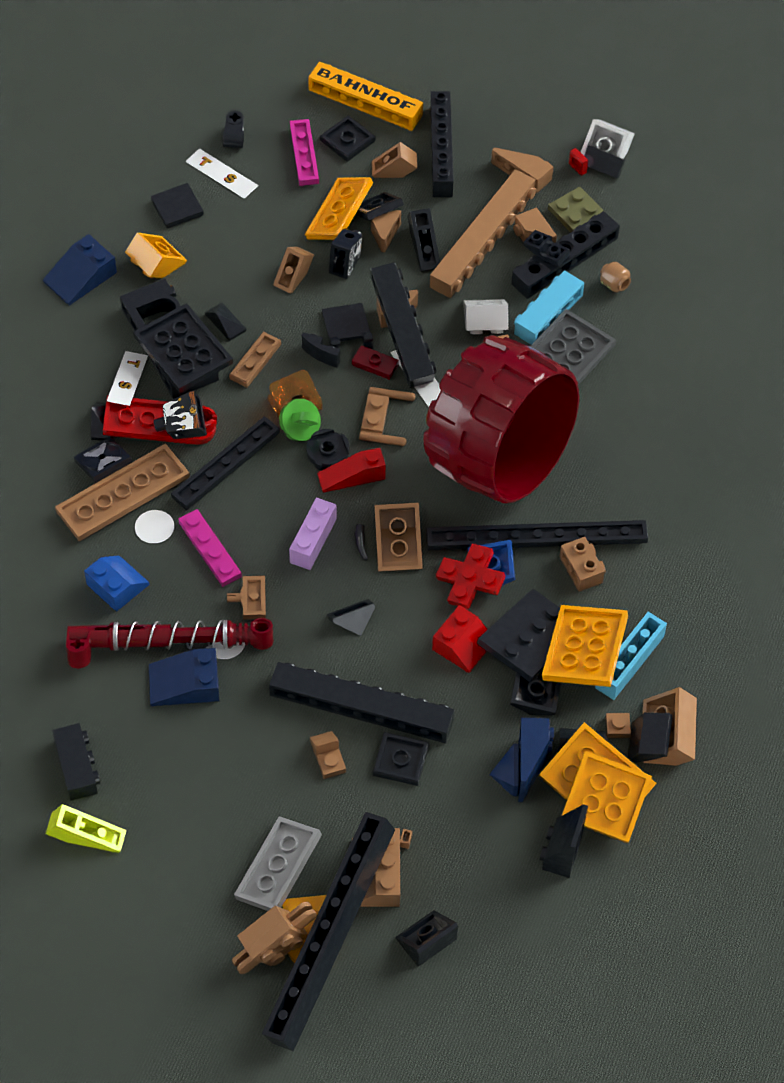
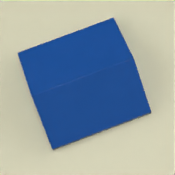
(502, 559)

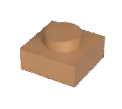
(618, 725)

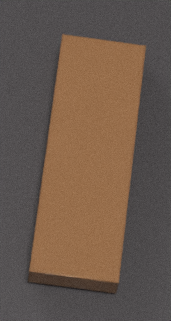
(255, 359)

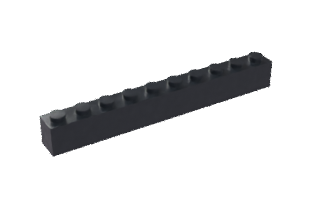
(328, 931)

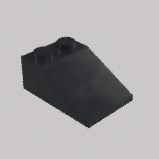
(564, 842)

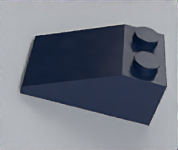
(81, 270)
(185, 678)
(534, 744)

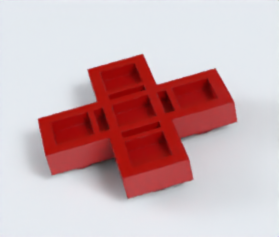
(470, 576)

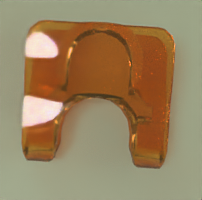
(295, 386)

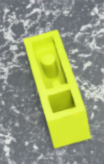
(84, 830)

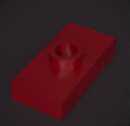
(375, 362)

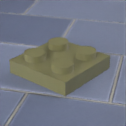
(574, 208)

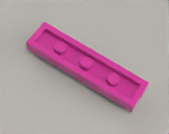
(304, 152)
(210, 548)

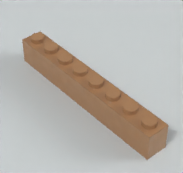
(482, 234)

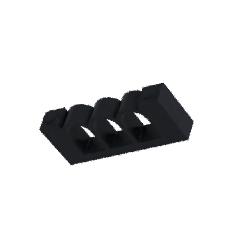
(149, 301)

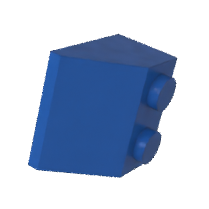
(114, 581)

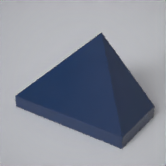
(507, 771)

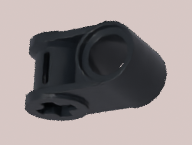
(234, 130)

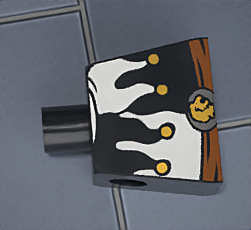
(183, 417)

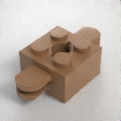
(273, 936)

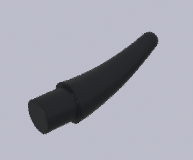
(360, 540)

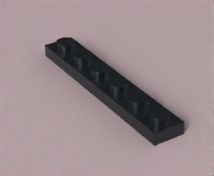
(225, 463)

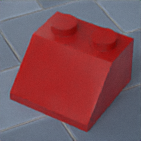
(458, 639)

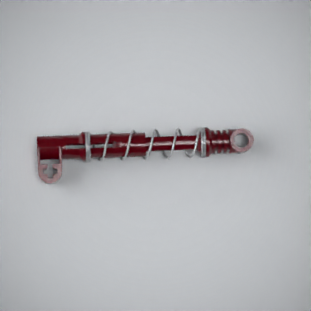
(118, 636)

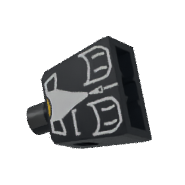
(346, 244)

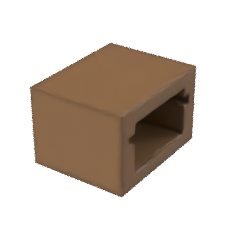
(406, 838)

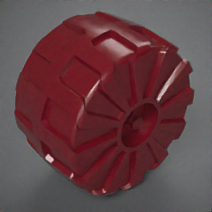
(501, 419)

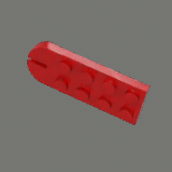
(138, 422)

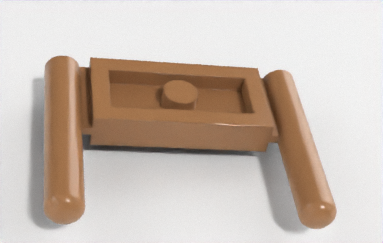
(376, 413)

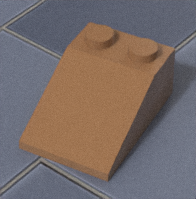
(398, 537)

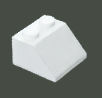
(608, 138)
(486, 315)

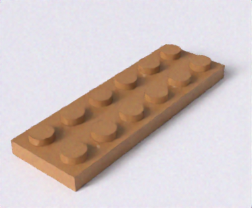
(122, 492)

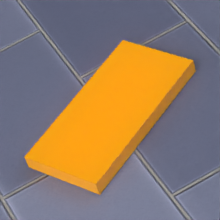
(338, 208)

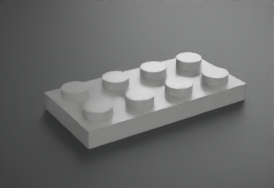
(278, 864)

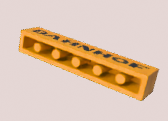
(365, 96)

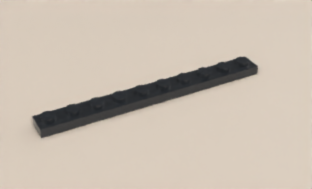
(538, 534)

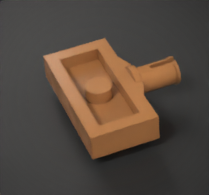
(251, 597)

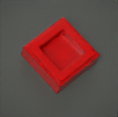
(578, 161)

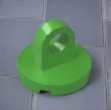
(299, 419)

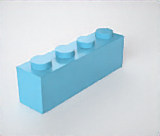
(539, 315)
(634, 652)

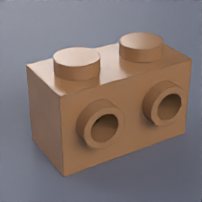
(582, 564)

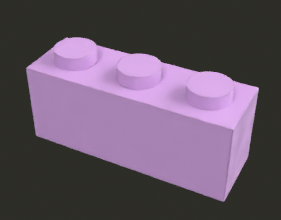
(313, 533)

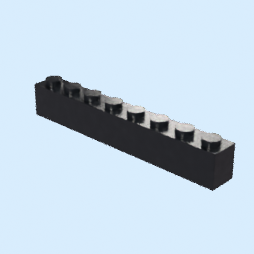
(361, 702)

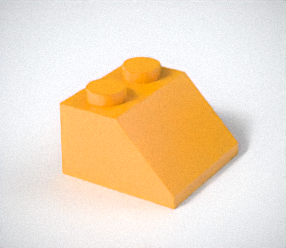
(154, 255)

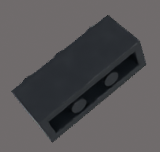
(76, 761)

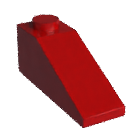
(353, 471)

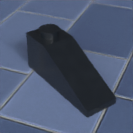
(424, 239)

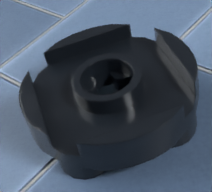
(316, 447)

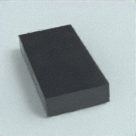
(604, 161)

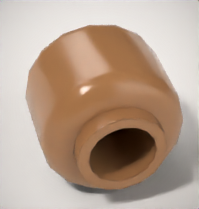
(615, 276)

